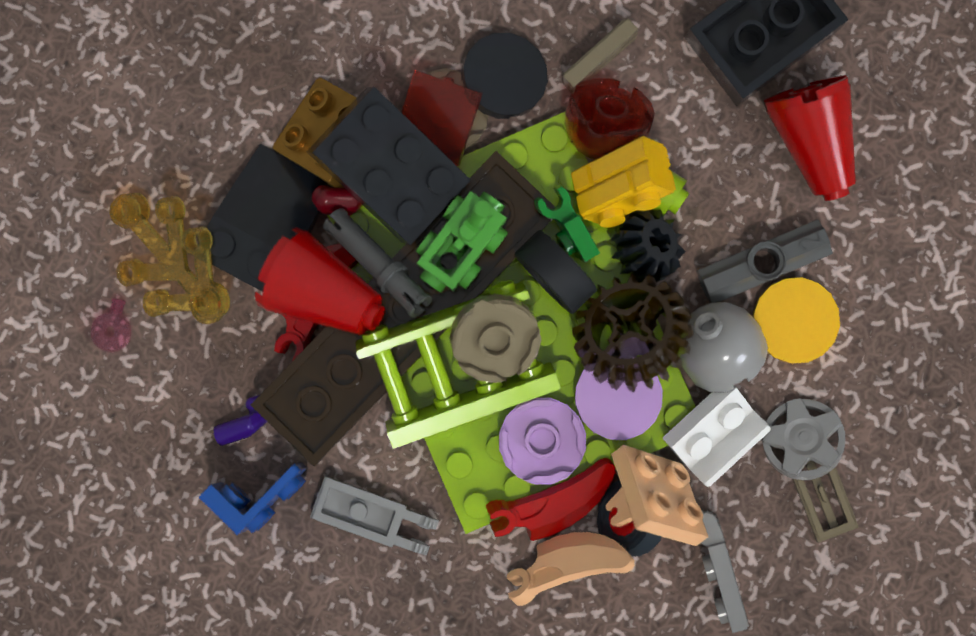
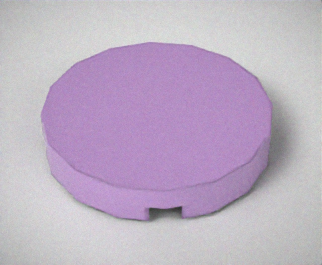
(619, 412)
(542, 441)

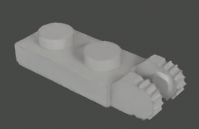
(368, 515)
(719, 568)

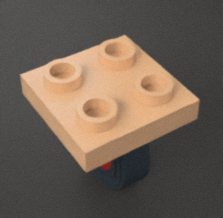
(649, 503)

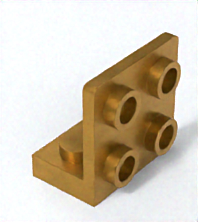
(311, 119)

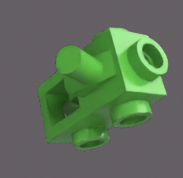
(470, 230)

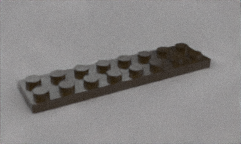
(328, 384)

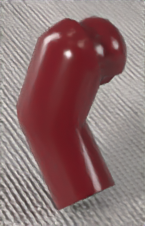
(329, 199)

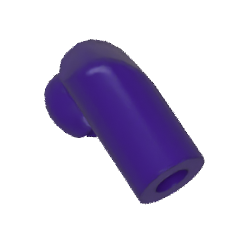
(240, 427)

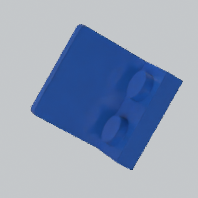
(230, 501)

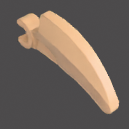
(568, 559)

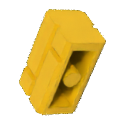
(623, 182)

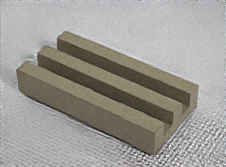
(600, 54)
(811, 514)

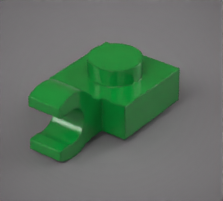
(573, 233)

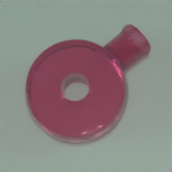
(111, 319)

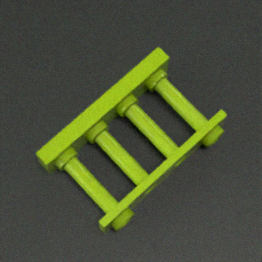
(449, 406)

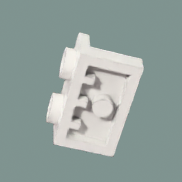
(716, 434)

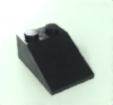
(258, 211)

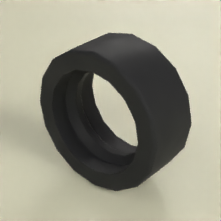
(555, 271)

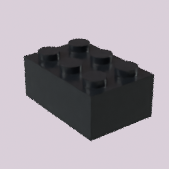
(757, 40)
(388, 165)

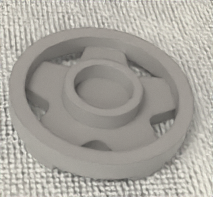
(804, 439)

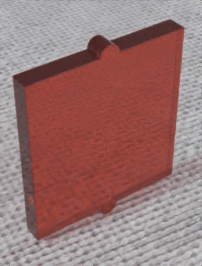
(442, 112)

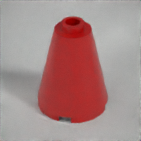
(818, 133)
(317, 287)

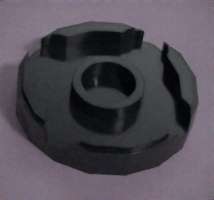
(507, 73)

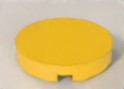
(797, 319)

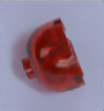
(606, 117)

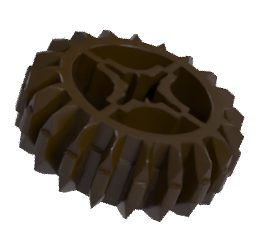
(632, 309)

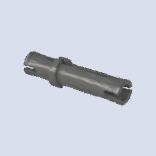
(389, 275)

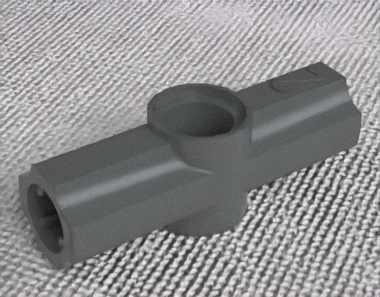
(789, 252)

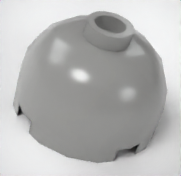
(724, 347)

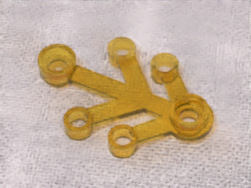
(204, 297)

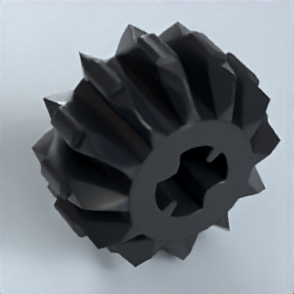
(647, 245)

